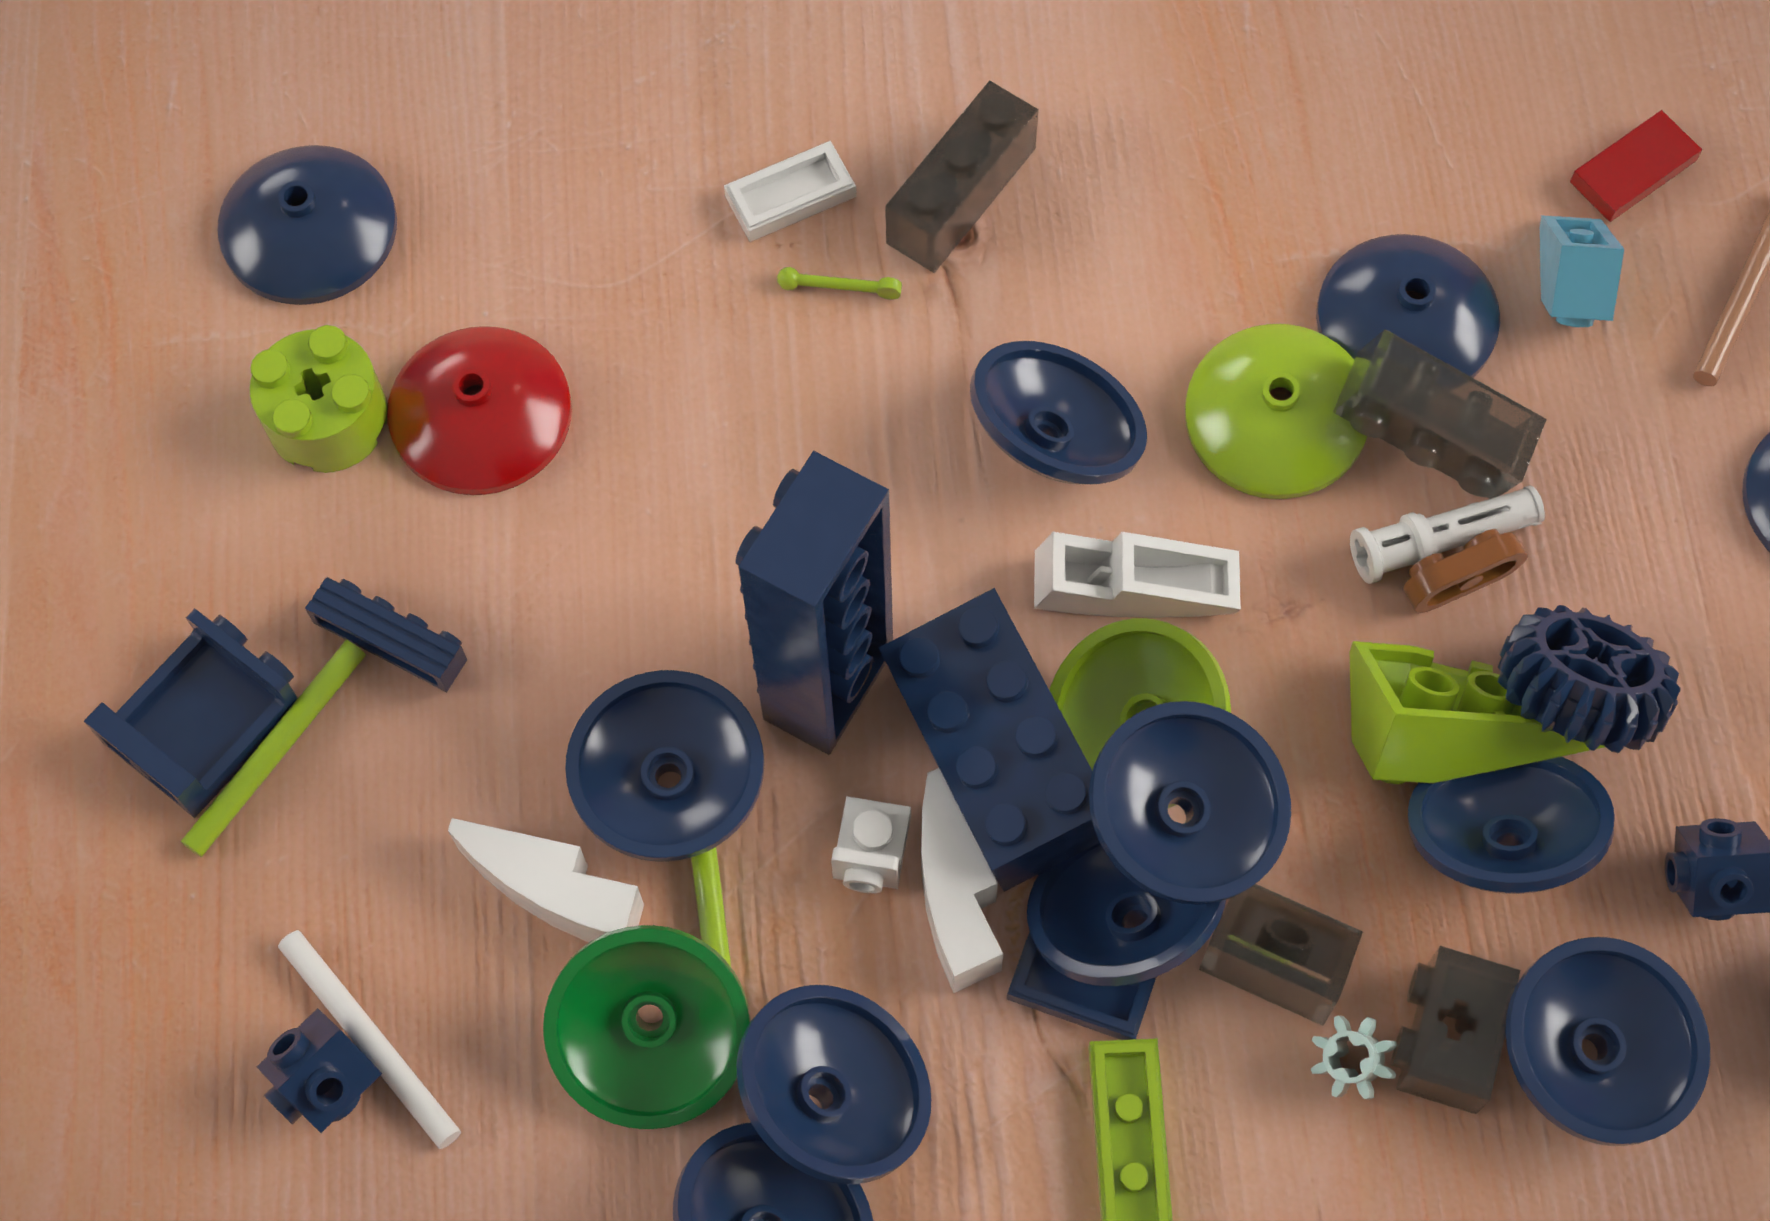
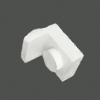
(871, 845)

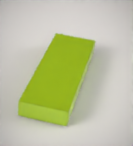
(1129, 1130)

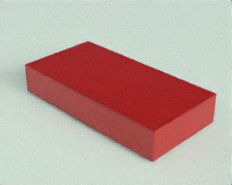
(1635, 165)

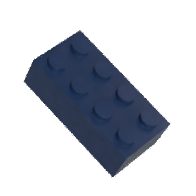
(996, 737)

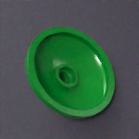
(638, 1069)

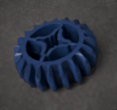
(1588, 678)

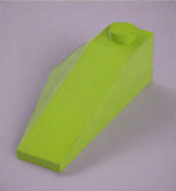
(1438, 720)

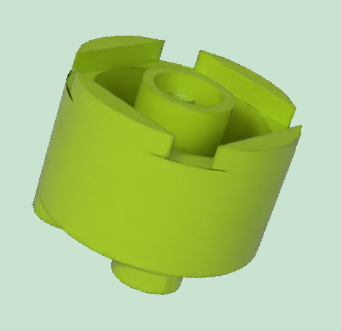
(318, 399)

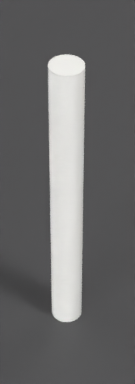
(369, 1039)

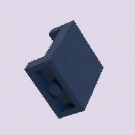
(198, 713)

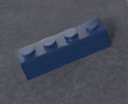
(386, 633)

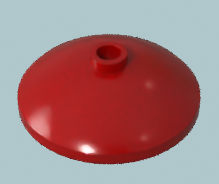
(484, 438)

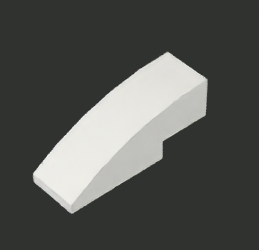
(1135, 577)
(548, 880)
(956, 889)

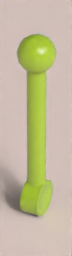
(886, 287)

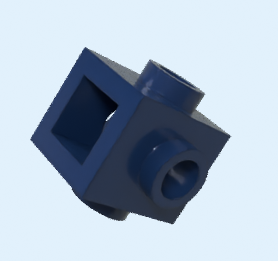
(1720, 868)
(316, 1072)

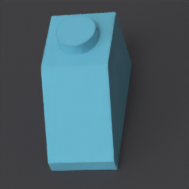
(1579, 269)

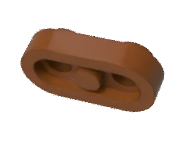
(1481, 563)

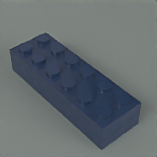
(818, 599)

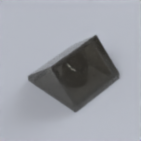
(1282, 952)

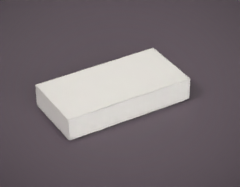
(790, 191)

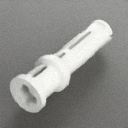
(1420, 537)

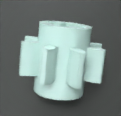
(1337, 1047)

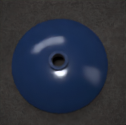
(310, 248)
(1369, 289)
(1058, 413)
(657, 727)
(1220, 778)
(1514, 826)
(1108, 929)
(1645, 1036)
(856, 1066)
(744, 1180)

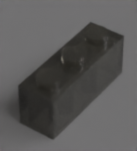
(961, 176)
(1439, 416)

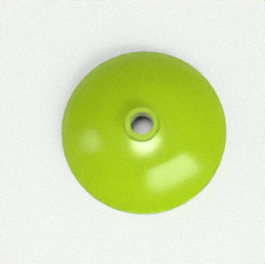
(1264, 442)
(1130, 670)

